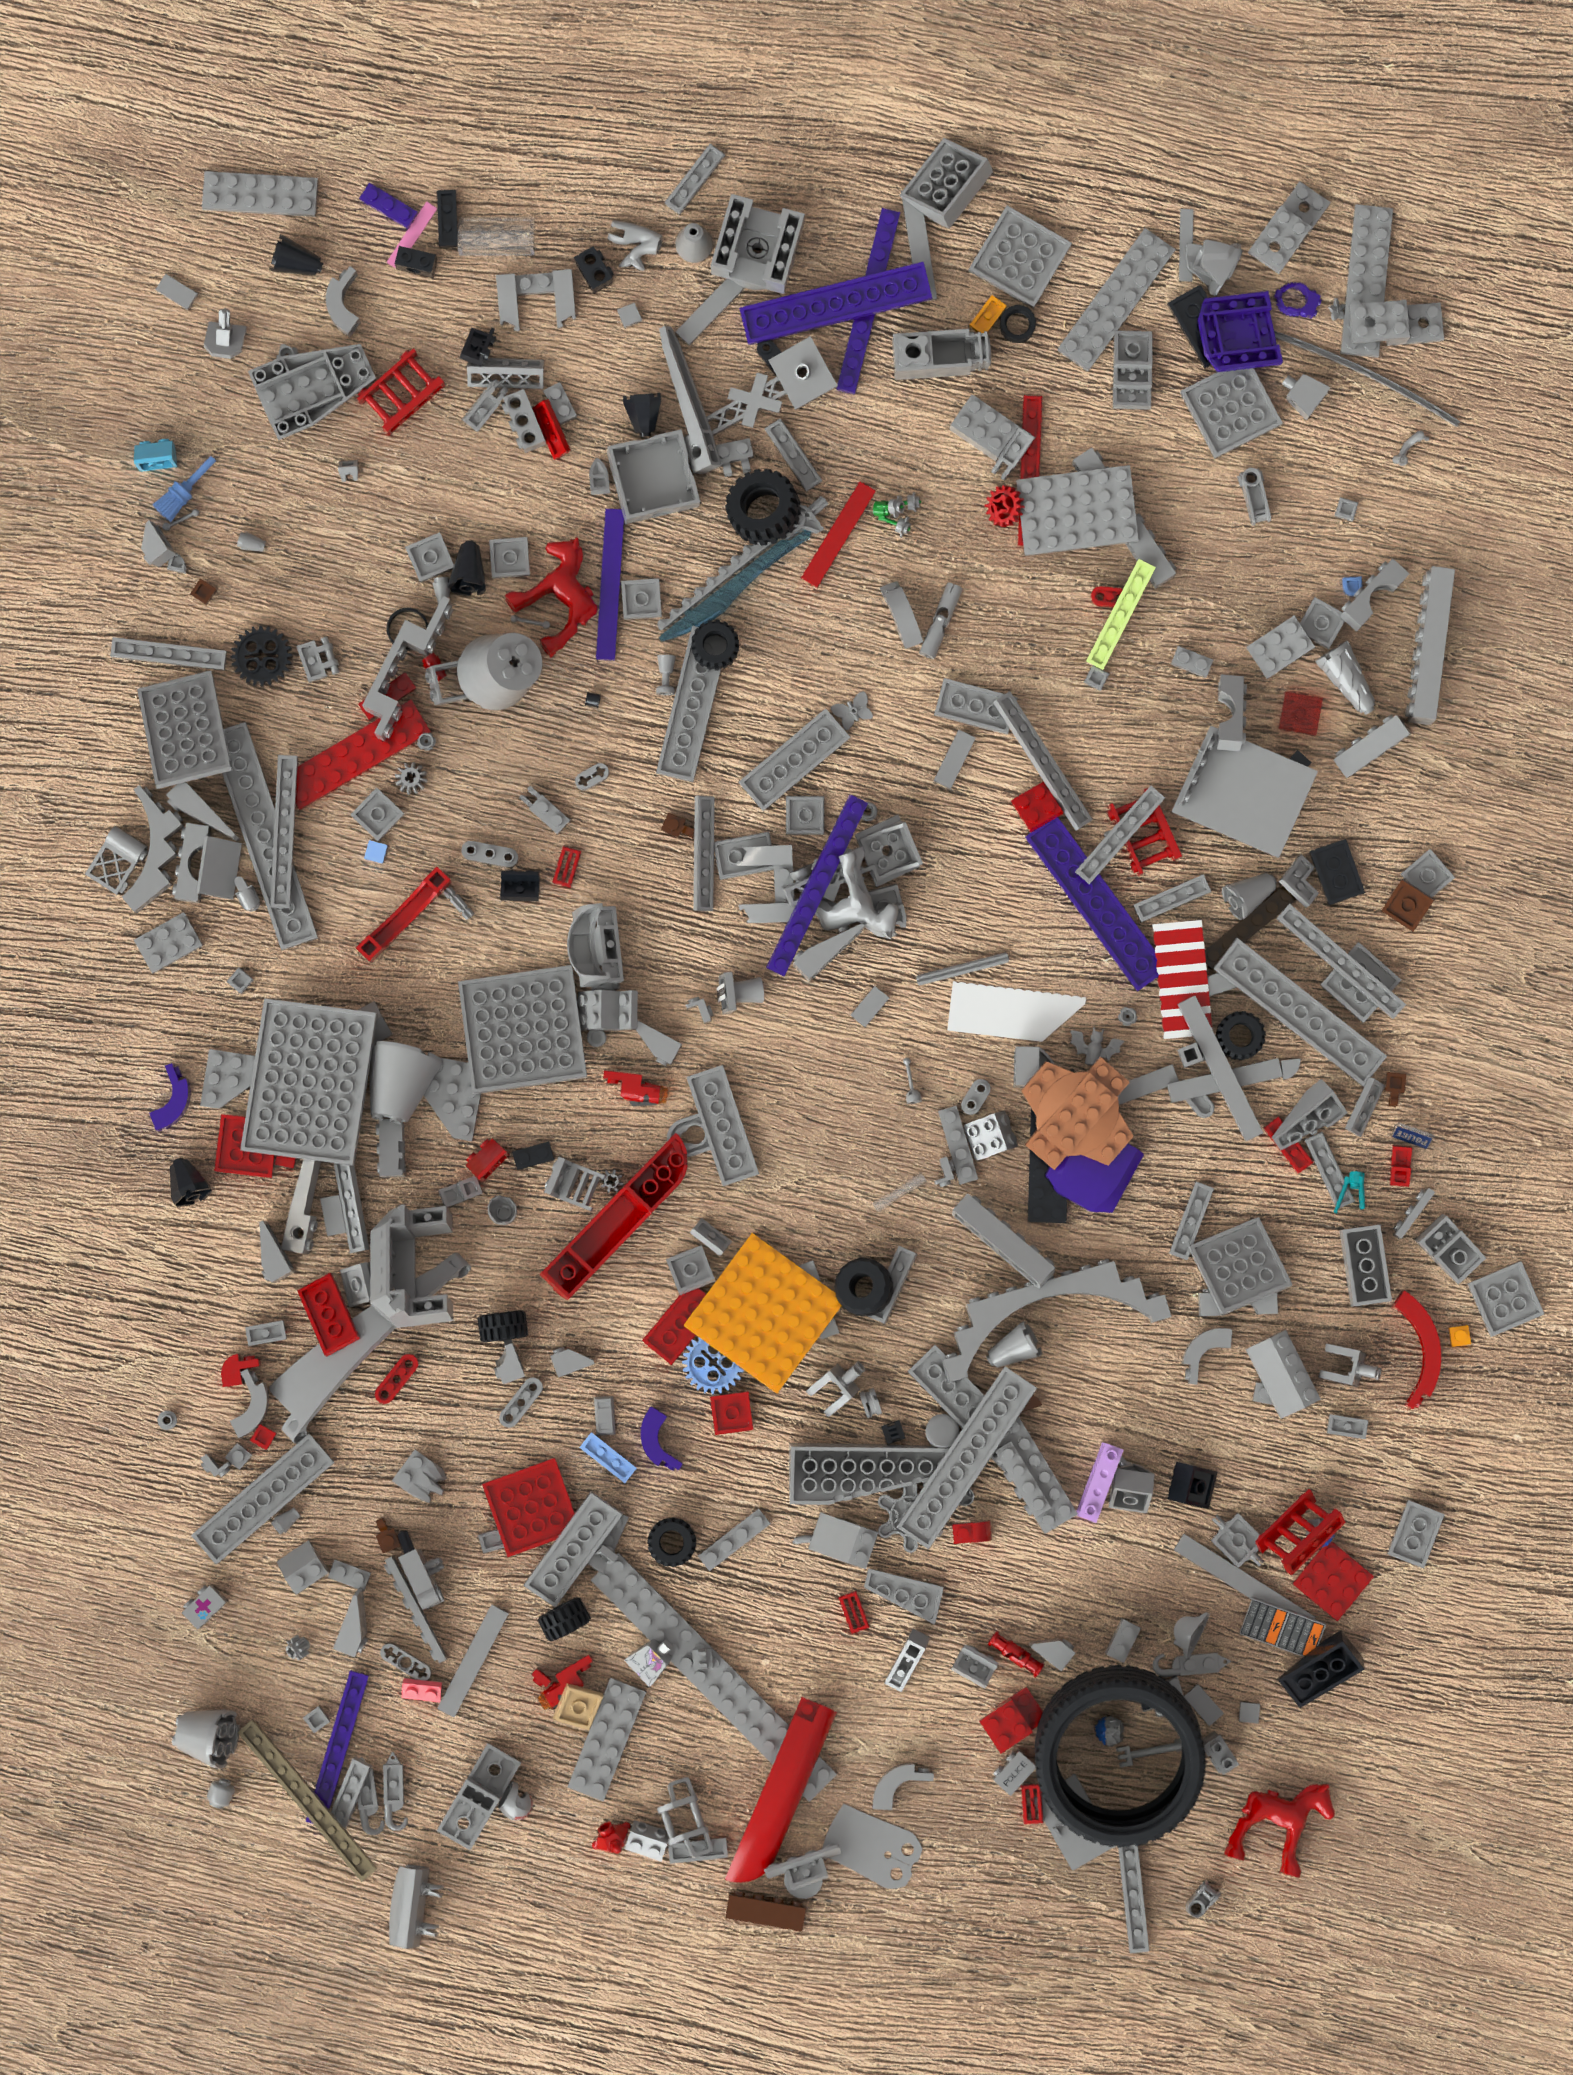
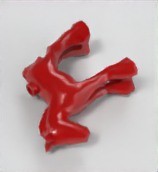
(566, 589)
(1285, 1814)

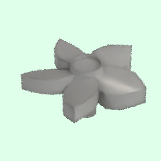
(1336, 310)

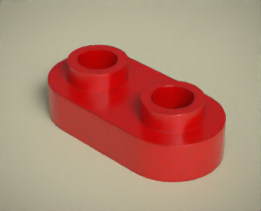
(1109, 595)

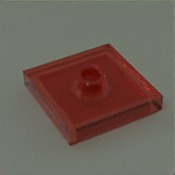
(1300, 713)

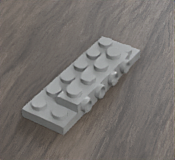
(1033, 1479)

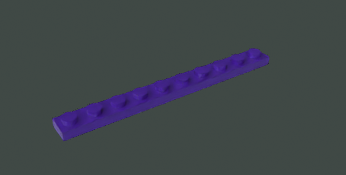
(862, 326)
(816, 885)

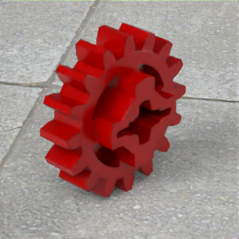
(1011, 506)

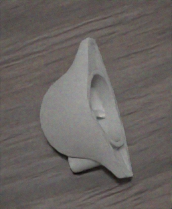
(1188, 1632)

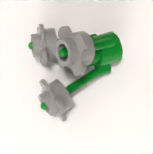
(897, 507)

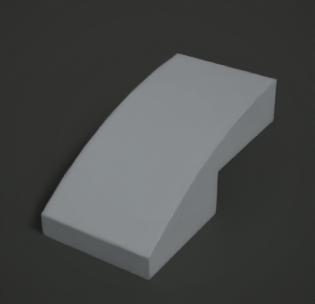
(460, 1192)

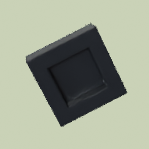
(893, 1432)

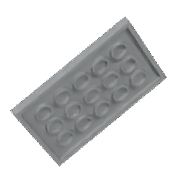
(1077, 510)
(184, 729)

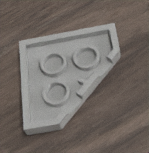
(225, 1077)

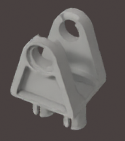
(1358, 1370)
(844, 1381)

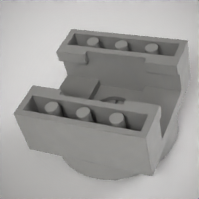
(753, 228)

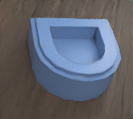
(1351, 585)

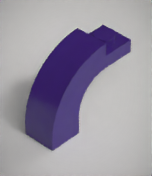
(178, 1104)
(649, 1438)

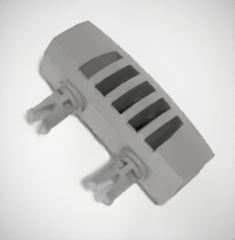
(408, 1907)

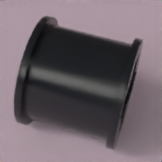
(592, 699)

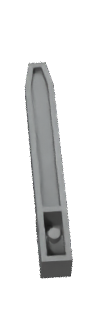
(700, 434)
(300, 1209)

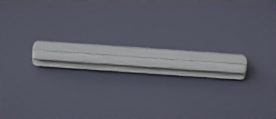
(962, 968)

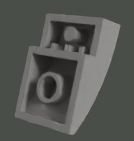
(1450, 1248)

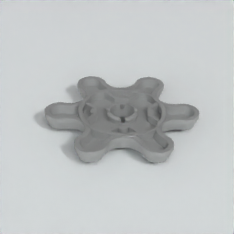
(897, 1510)

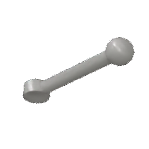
(195, 512)
(514, 618)

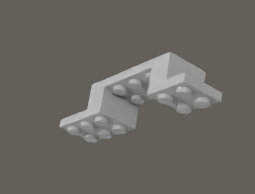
(416, 639)

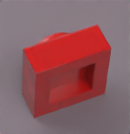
(263, 1437)
(540, 1678)

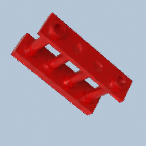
(405, 410)
(1164, 833)
(1311, 1543)

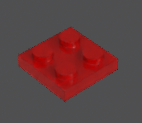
(1037, 807)
(731, 1413)

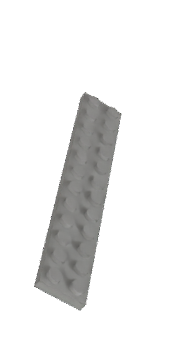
(257, 820)

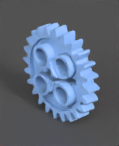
(700, 1375)

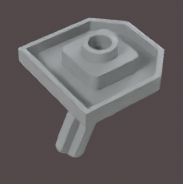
(223, 338)

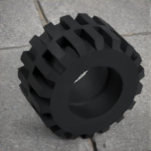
(715, 661)
(1257, 1035)
(502, 1326)
(663, 1557)
(564, 1619)

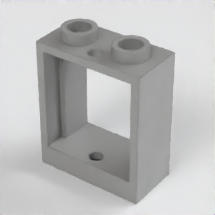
(435, 693)

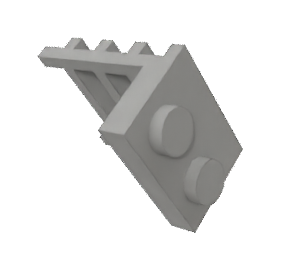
(564, 1178)

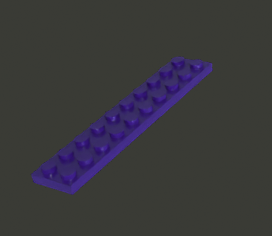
(836, 303)
(1095, 903)

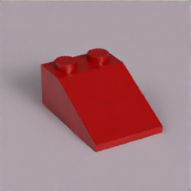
(487, 1159)

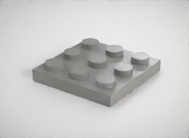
(1348, 994)
(1505, 1298)

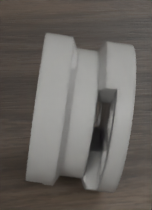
(873, 1405)

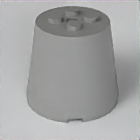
(489, 677)

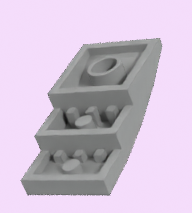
(1132, 370)

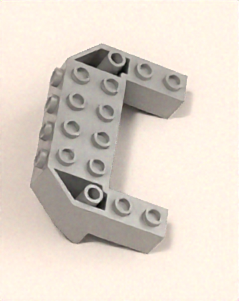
(394, 1266)

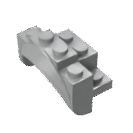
(595, 947)

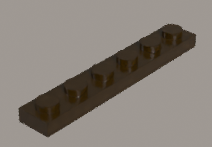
(1249, 926)

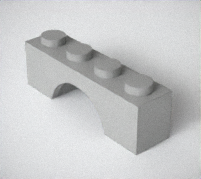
(1388, 579)
(1231, 692)
(193, 842)
(1208, 1307)

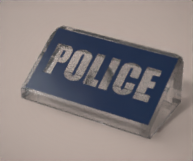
(1412, 1135)

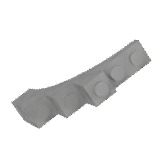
(162, 827)

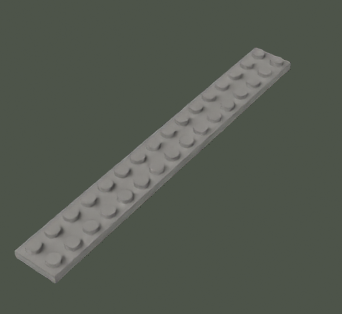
(718, 1684)

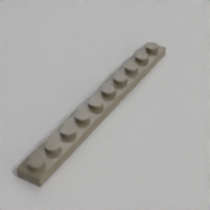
(307, 1800)

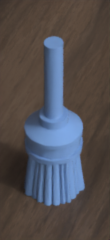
(180, 493)

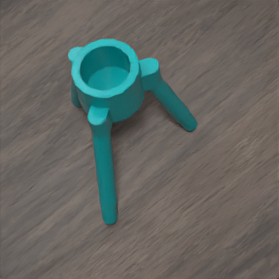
(1356, 1181)

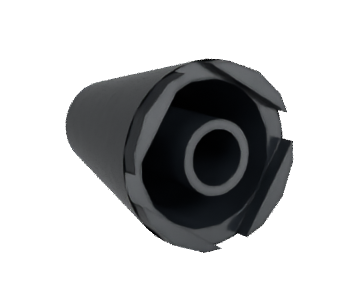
(294, 259)
(468, 571)

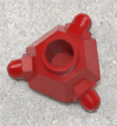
(611, 1837)

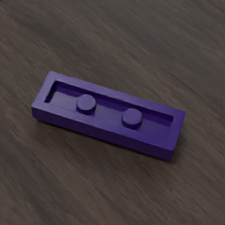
(388, 205)

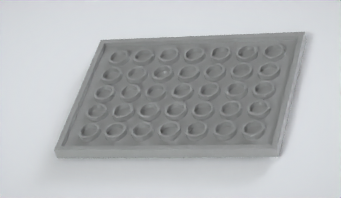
(309, 1082)

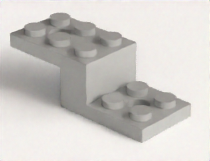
(1289, 227)
(1396, 322)
(479, 1796)

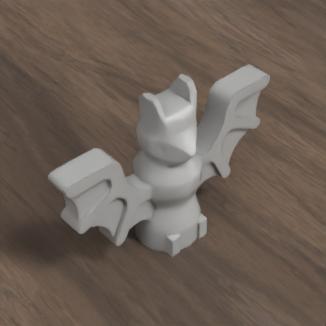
(1094, 1049)

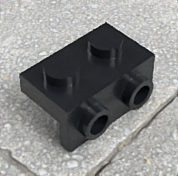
(477, 345)
(519, 885)

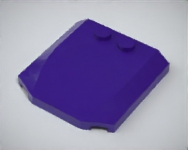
(1239, 332)
(1094, 1183)

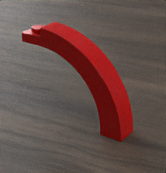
(1430, 1346)

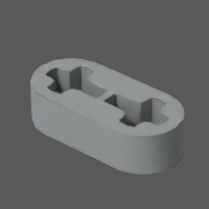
(595, 780)

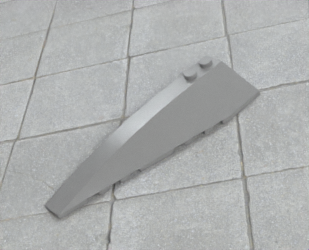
(846, 1471)

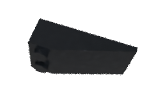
(1322, 1669)

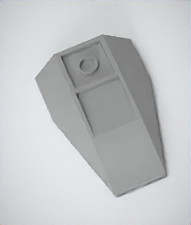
(309, 386)

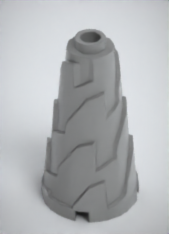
(1347, 675)

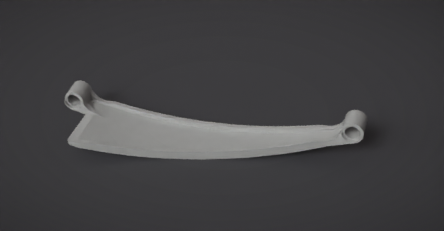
(315, 1377)

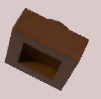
(203, 591)

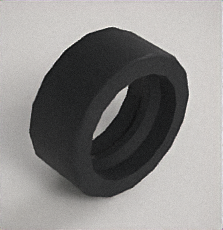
(1022, 337)

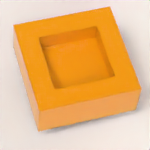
(1459, 1335)

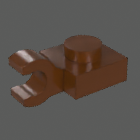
(675, 826)
(1395, 1084)
(387, 1538)

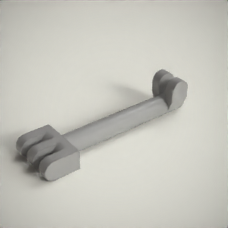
(1129, 1755)

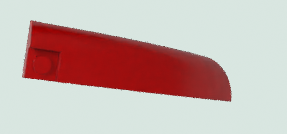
(618, 1219)
(782, 1791)

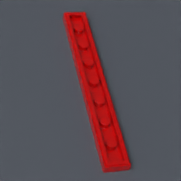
(1031, 460)

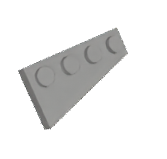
(913, 1595)

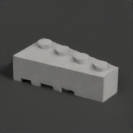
(1371, 746)

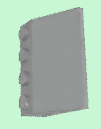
(947, 182)

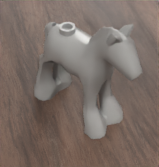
(857, 906)

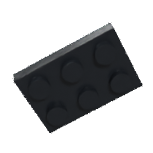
(1337, 872)

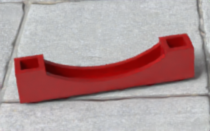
(414, 905)

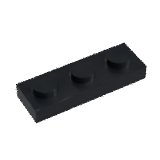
(447, 218)

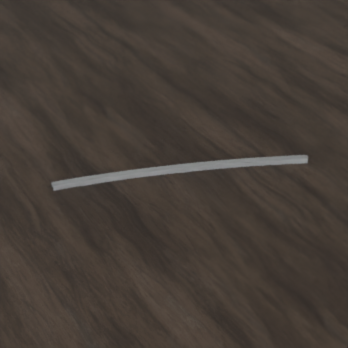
(1299, 343)

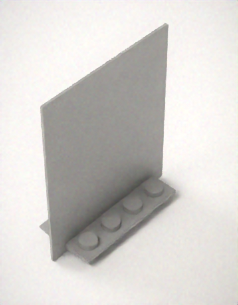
(1245, 793)

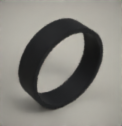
(399, 612)

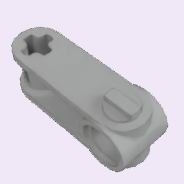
(1255, 496)

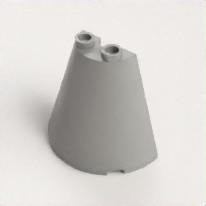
(399, 1079)

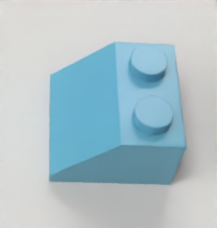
(155, 455)

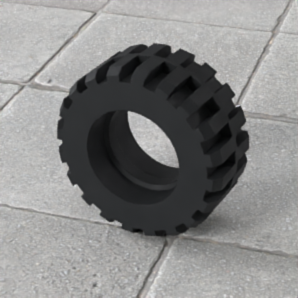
(749, 489)

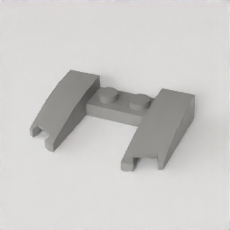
(512, 285)
(782, 859)

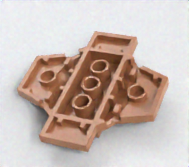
(1077, 1113)

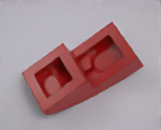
(1400, 1165)

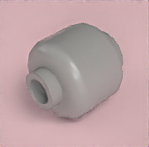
(220, 1793)

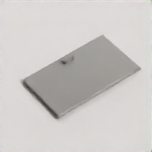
(1074, 1848)

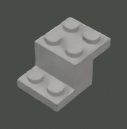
(608, 1010)

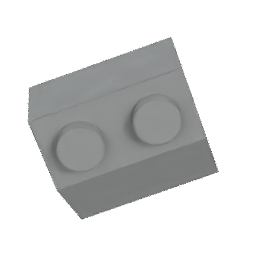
(302, 1567)
(1054, 1651)

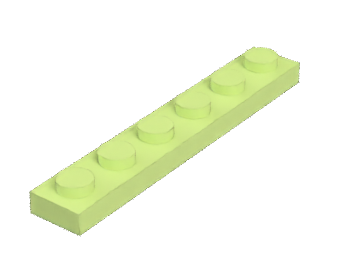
(1120, 614)

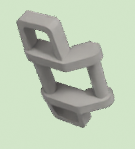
(702, 1829)

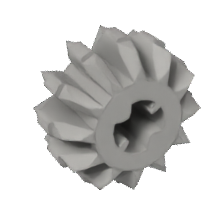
(417, 780)

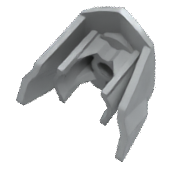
(1213, 262)

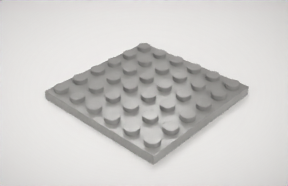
(522, 1029)

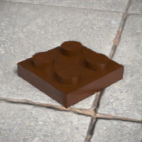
(1407, 905)

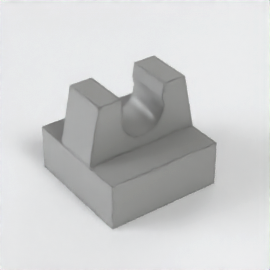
(348, 467)
(702, 1658)

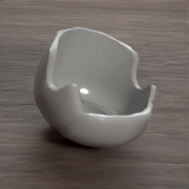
(502, 1210)

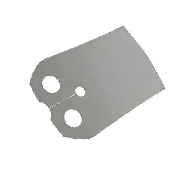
(865, 1841)

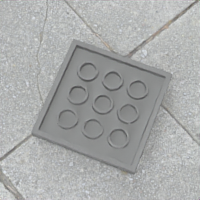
(1020, 257)
(1230, 409)
(1240, 1266)

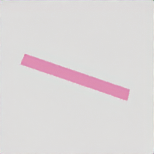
(414, 230)

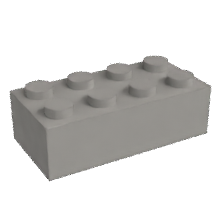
(1365, 1265)

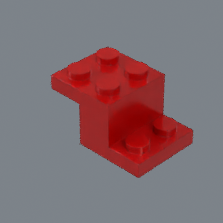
(1012, 1720)

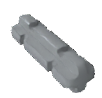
(459, 904)

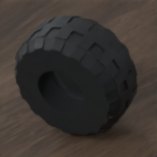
(848, 1278)

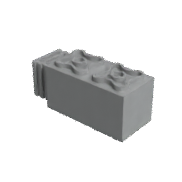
(940, 353)

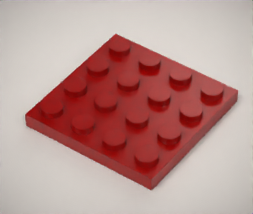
(529, 1506)

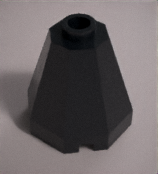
(643, 412)
(187, 1183)

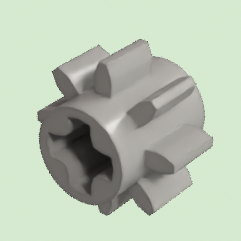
(616, 1182)
(297, 1647)

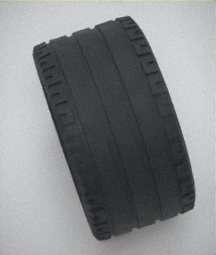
(1132, 1825)

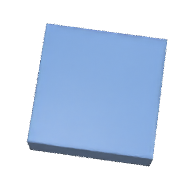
(376, 852)

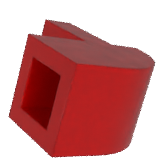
(233, 1366)
(972, 1532)

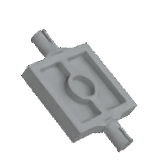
(1237, 1540)

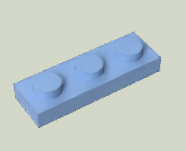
(608, 1457)

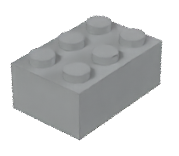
(983, 427)

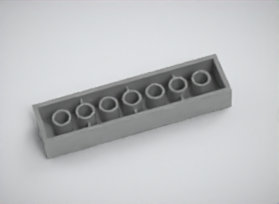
(1430, 645)

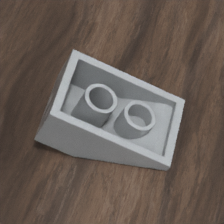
(273, 1258)
(843, 1540)
(353, 1631)

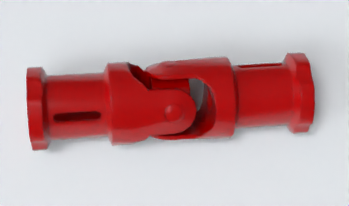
(1012, 1651)

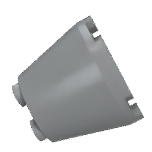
(207, 1735)

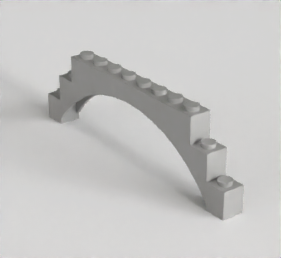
(1097, 1281)

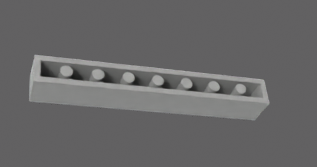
(1146, 548)

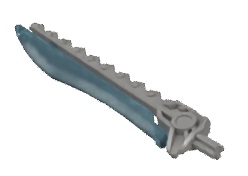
(723, 598)

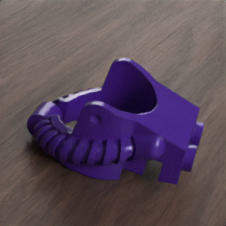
(1311, 303)

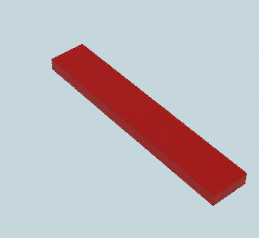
(838, 534)

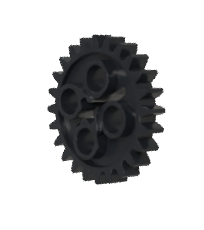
(261, 673)

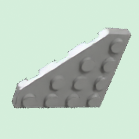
(453, 1099)

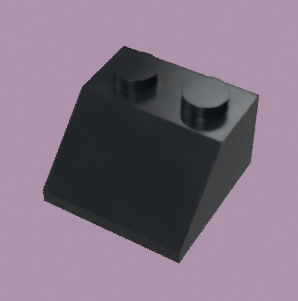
(1192, 1485)

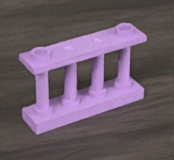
(1099, 1482)

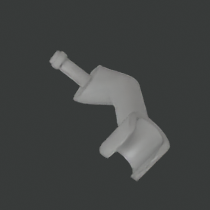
(1401, 458)

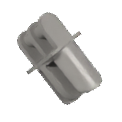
(247, 895)

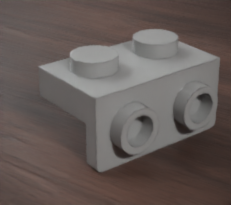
(974, 1665)
(647, 1840)

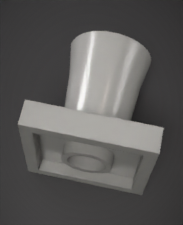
(740, 992)

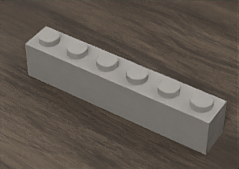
(1003, 1240)

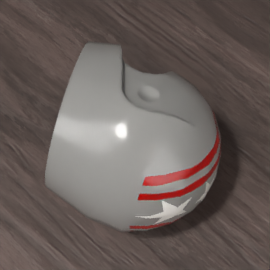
(512, 1805)

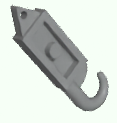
(1196, 1664)
(393, 1791)
(368, 1804)

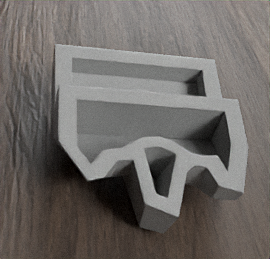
(889, 895)
(420, 1477)

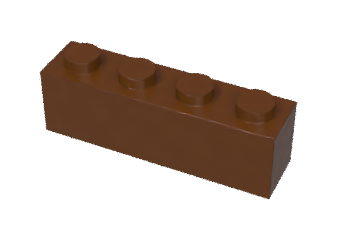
(766, 1911)

